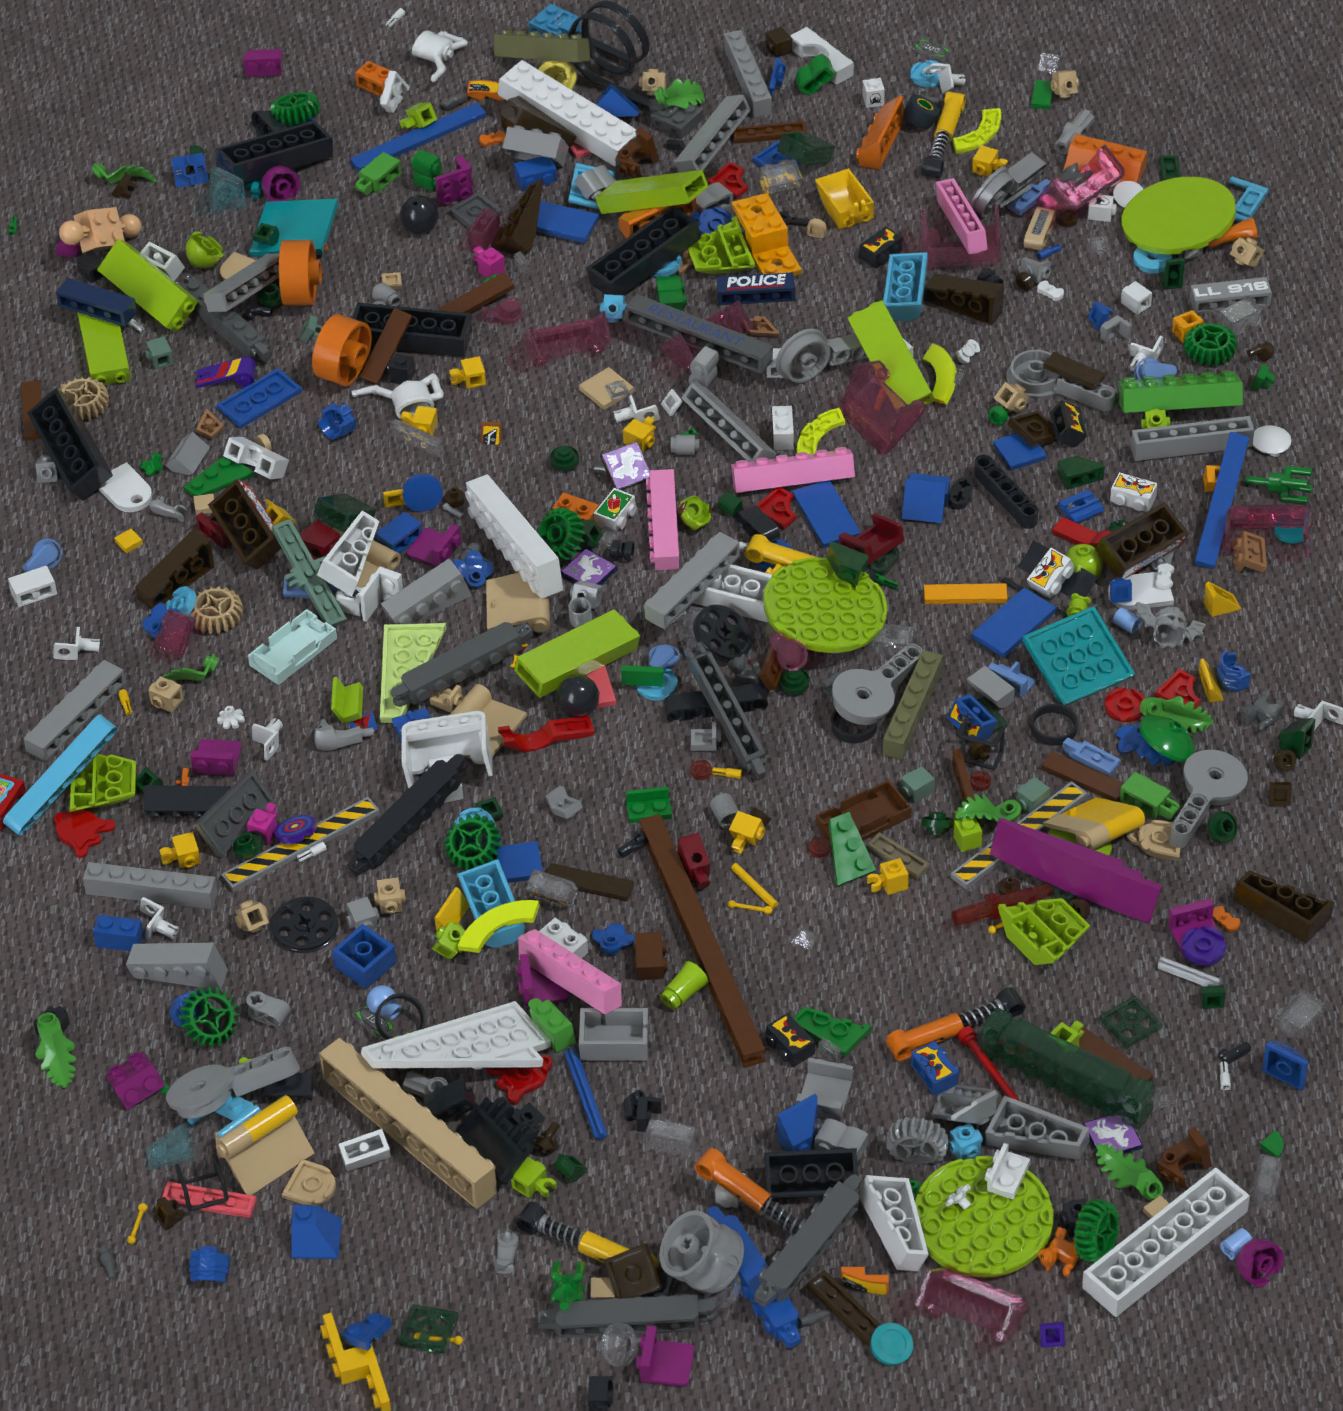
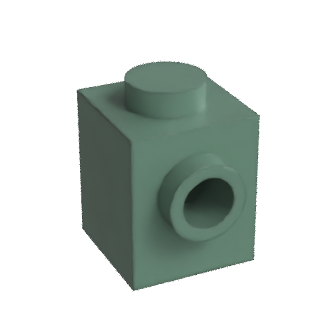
(159, 353)
(917, 784)
(1032, 794)

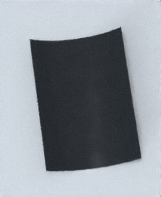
(1078, 582)

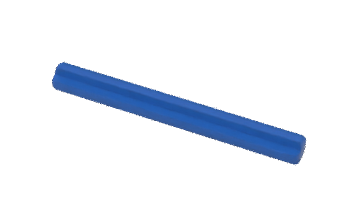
(585, 1094)

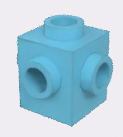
(609, 302)
(965, 1142)

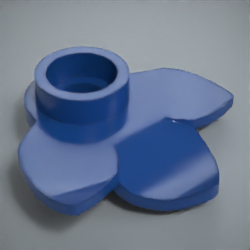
(474, 566)
(153, 623)
(1132, 740)
(612, 938)

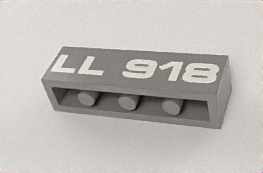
(1219, 295)

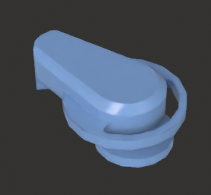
(1153, 368)
(43, 554)
(663, 656)

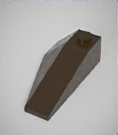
(523, 114)
(522, 227)

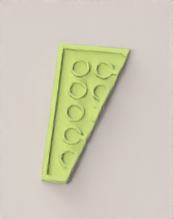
(403, 650)

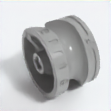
(701, 1252)

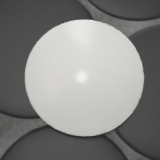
(1271, 440)

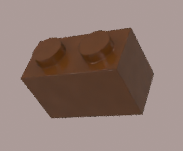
(649, 956)

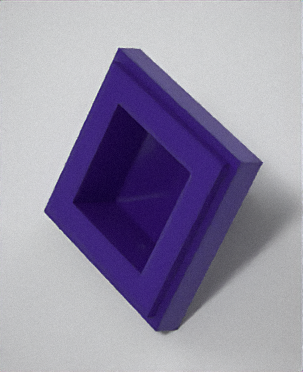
(1052, 1334)

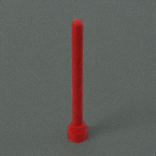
(968, 1037)

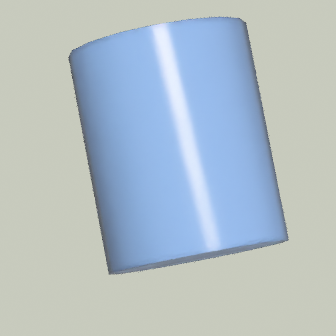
(1127, 620)
(1234, 1242)

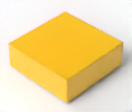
(128, 540)

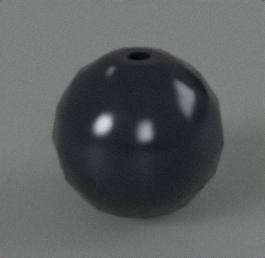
(419, 214)
(578, 695)

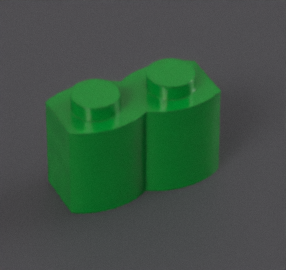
(815, 74)
(426, 169)
(670, 291)

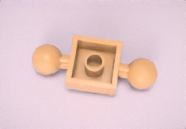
(99, 229)

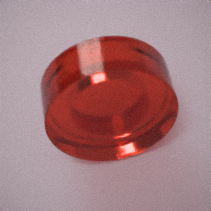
(701, 770)
(980, 781)
(819, 847)

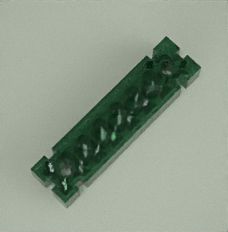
(1067, 1068)

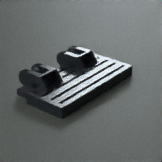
(496, 1138)

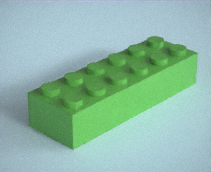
(1180, 392)

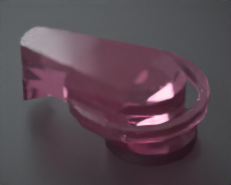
(504, 312)
(789, 652)

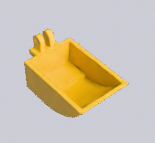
(845, 198)

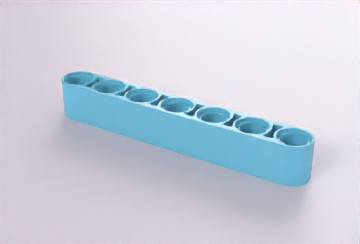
(60, 775)

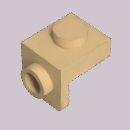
(447, 699)

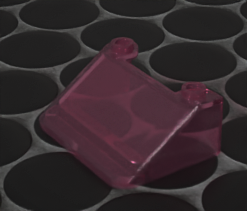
(876, 408)

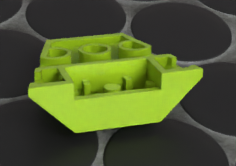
(722, 251)
(103, 783)
(1043, 929)

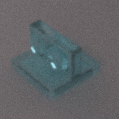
(225, 191)

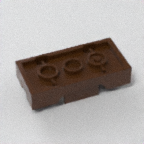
(870, 811)

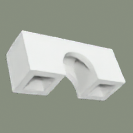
(265, 461)

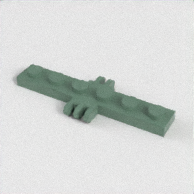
(305, 572)

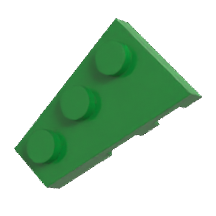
(217, 476)
(849, 852)
(839, 1032)

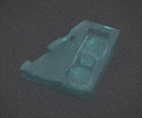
(171, 1148)

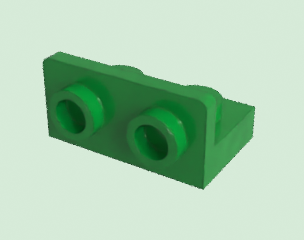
(648, 803)

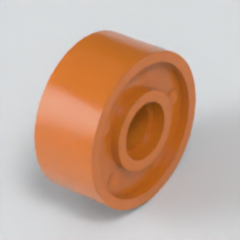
(298, 272)
(341, 350)

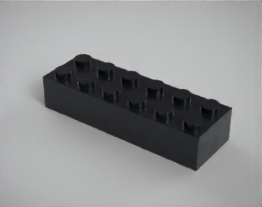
(286, 147)
(644, 252)
(428, 331)
(70, 444)

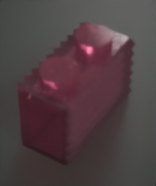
(484, 229)
(175, 633)

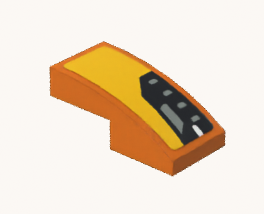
(480, 88)
(856, 1279)

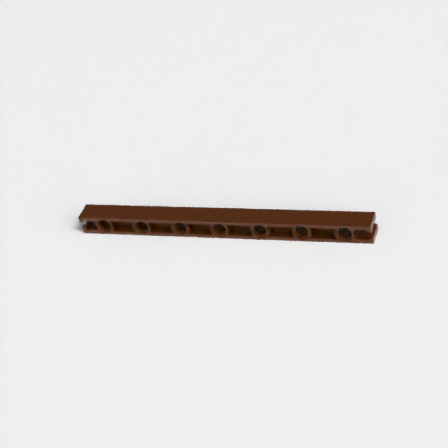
(702, 942)

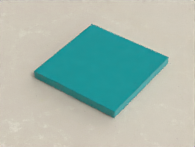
(297, 222)
(1078, 656)

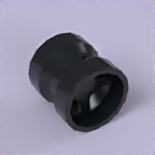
(989, 276)
(622, 549)

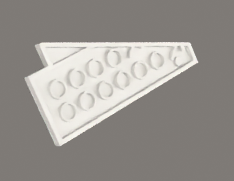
(484, 1039)

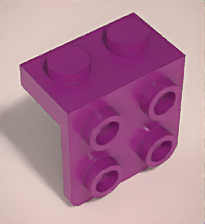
(263, 62)
(456, 184)
(435, 547)
(216, 757)
(1189, 916)
(537, 985)
(134, 1079)
(664, 1360)

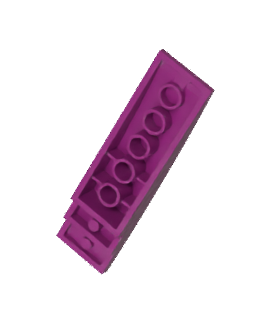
(1076, 869)

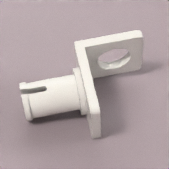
(946, 78)
(1141, 352)
(632, 412)
(81, 644)
(1319, 713)
(268, 736)
(157, 922)

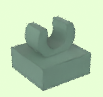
(310, 329)

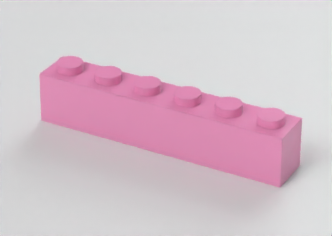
(961, 216)
(792, 470)
(663, 519)
(571, 972)

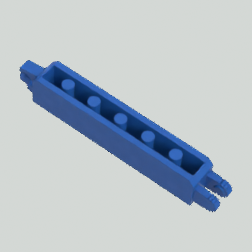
(778, 1317)

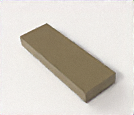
(890, 850)

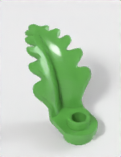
(680, 94)
(100, 171)
(190, 674)
(1178, 712)
(985, 808)
(55, 1050)
(1128, 1172)

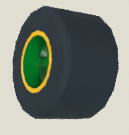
(920, 111)

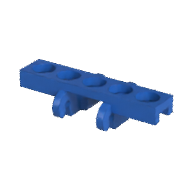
(777, 75)

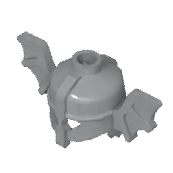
(1169, 625)

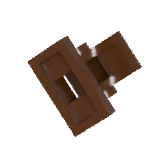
(637, 150)
(1190, 1150)

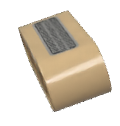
(1039, 228)

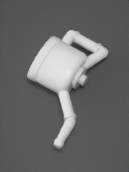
(437, 49)
(408, 394)

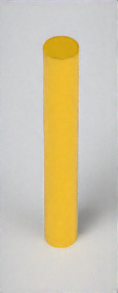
(758, 889)

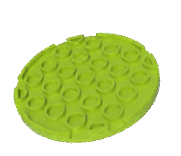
(1178, 215)
(821, 610)
(993, 1231)

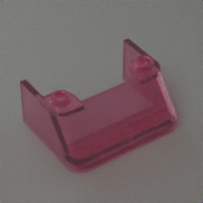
(954, 253)
(731, 317)
(568, 339)
(1269, 517)
(972, 1301)

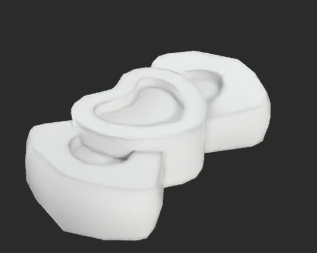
(1050, 291)
(968, 350)
(1164, 576)

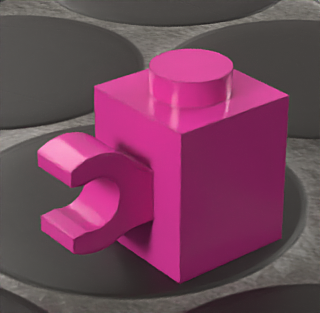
(489, 261)
(264, 822)

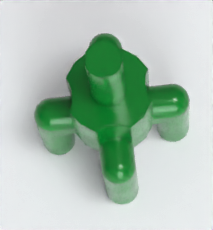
(1285, 483)
(567, 1287)

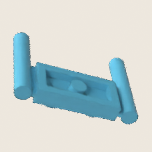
(576, 195)
(1249, 200)
(235, 1109)

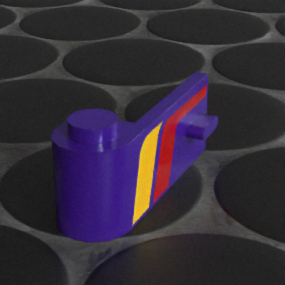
(239, 369)

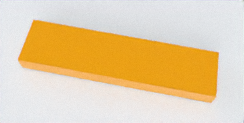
(965, 593)

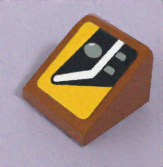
(491, 433)

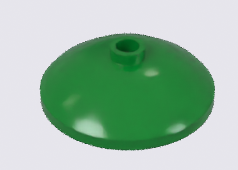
(1167, 737)

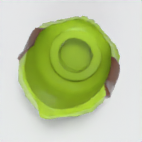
(694, 512)

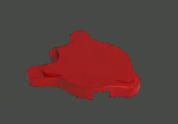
(81, 829)
(520, 1080)

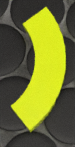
(987, 130)
(945, 373)
(817, 429)
(506, 914)

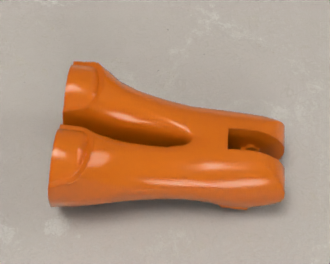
(1243, 229)

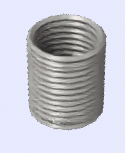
(579, 611)
(724, 806)

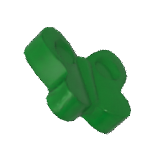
(153, 465)

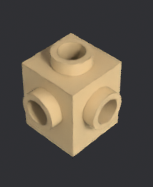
(652, 74)
(1064, 83)
(1246, 251)
(1012, 397)
(165, 694)
(389, 896)
(258, 919)

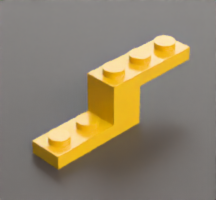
(355, 1364)

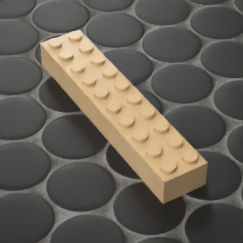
(409, 1123)

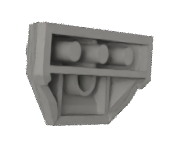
(966, 1104)

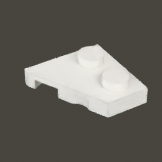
(393, 88)

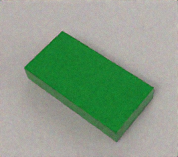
(1042, 95)
(642, 675)

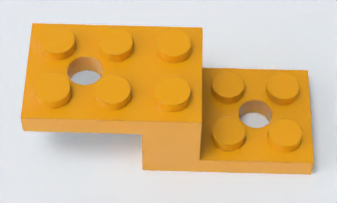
(766, 235)

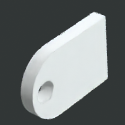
(126, 487)
(1146, 592)

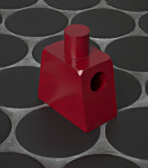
(319, 539)
(694, 859)

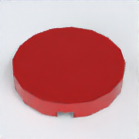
(1124, 710)

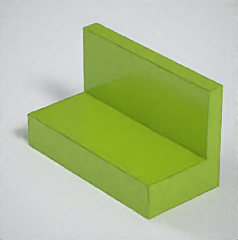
(347, 701)

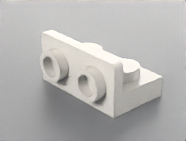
(1006, 1173)

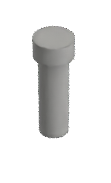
(447, 507)

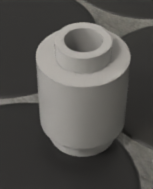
(386, 294)
(684, 444)

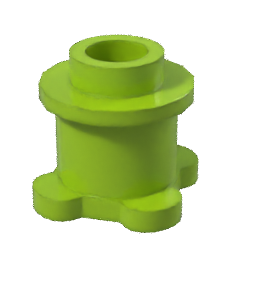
(1077, 604)

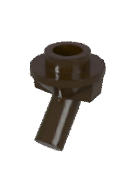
(1263, 351)
(546, 1143)

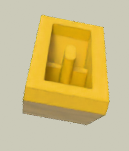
(1219, 600)

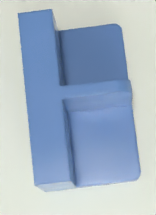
(1013, 677)

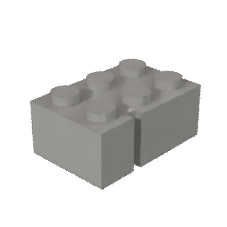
(534, 144)
(620, 1040)

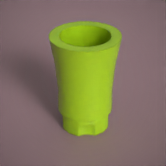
(684, 985)

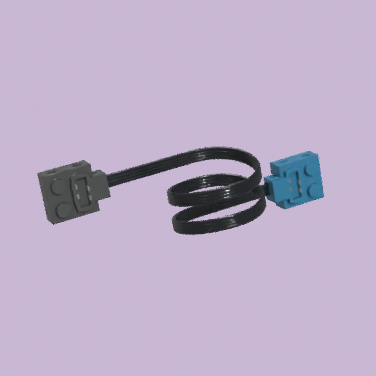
(557, 20)

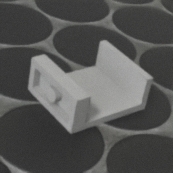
(831, 1085)

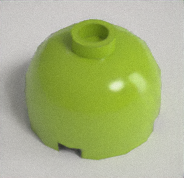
(203, 251)
(1085, 557)

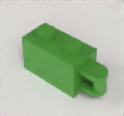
(378, 174)
(1148, 796)
(552, 1023)

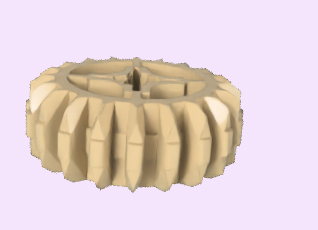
(88, 396)
(216, 610)

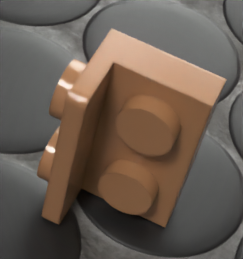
(1249, 552)

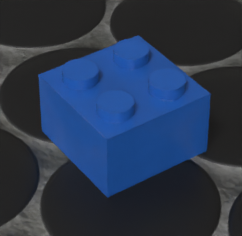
(364, 956)

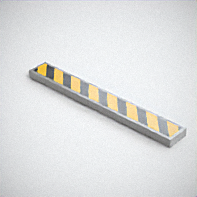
(285, 853)
(983, 862)

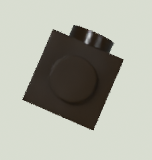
(778, 42)

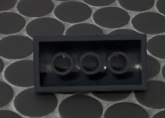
(807, 1171)

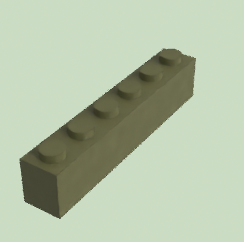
(542, 46)
(912, 705)

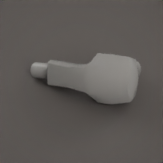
(328, 738)

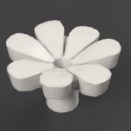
(230, 717)
(959, 1197)

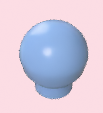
(377, 996)

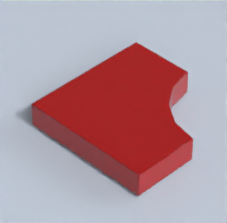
(730, 178)
(777, 507)
(1180, 685)

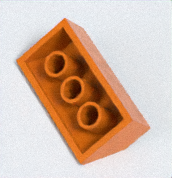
(881, 134)
(1084, 148)
(633, 221)

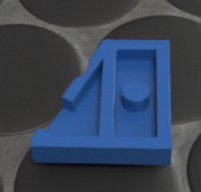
(362, 1333)

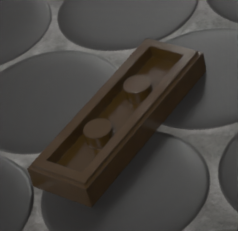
(1074, 370)

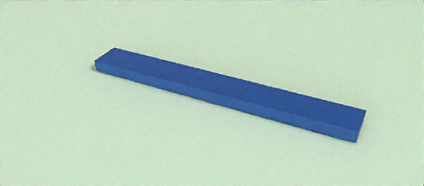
(421, 135)
(1221, 500)

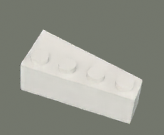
(348, 556)
(896, 1219)

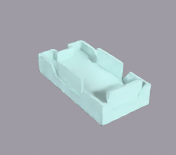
(292, 647)

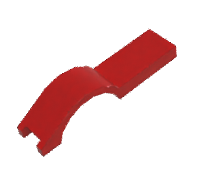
(1077, 533)
(552, 731)

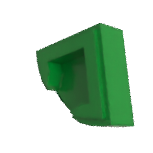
(1273, 1144)

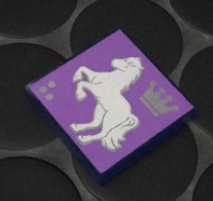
(589, 568)
(1114, 1133)

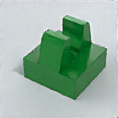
(1263, 378)

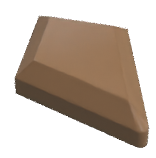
(686, 262)
(762, 327)
(209, 425)

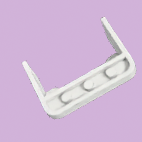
(443, 737)

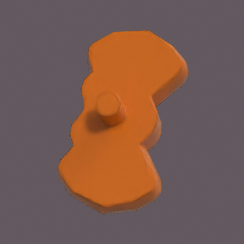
(491, 139)
(184, 779)
(1221, 917)

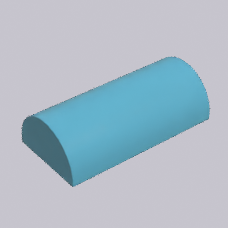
(905, 285)
(486, 889)

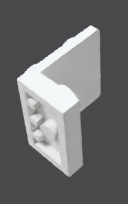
(380, 587)

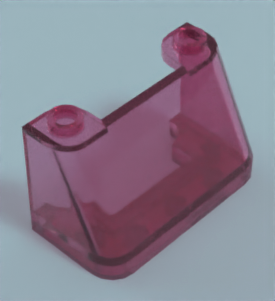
(1069, 197)

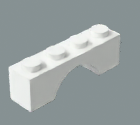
(808, 43)

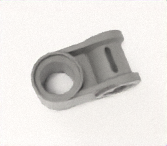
(267, 1009)

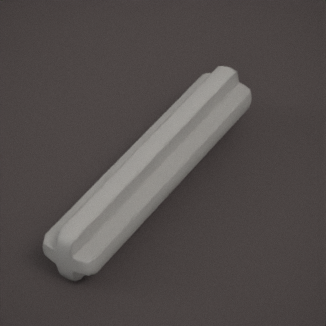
(1187, 972)

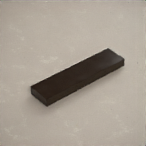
(594, 882)
(843, 1306)

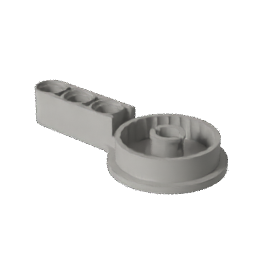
(1006, 181)
(809, 352)
(1028, 372)
(876, 686)
(1205, 790)
(211, 1085)

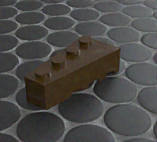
(966, 296)
(179, 568)
(1283, 906)

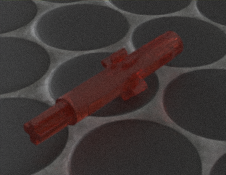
(990, 909)

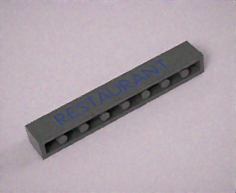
(699, 333)

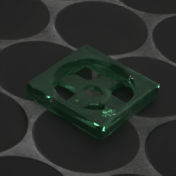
(1121, 1010)
(423, 1342)

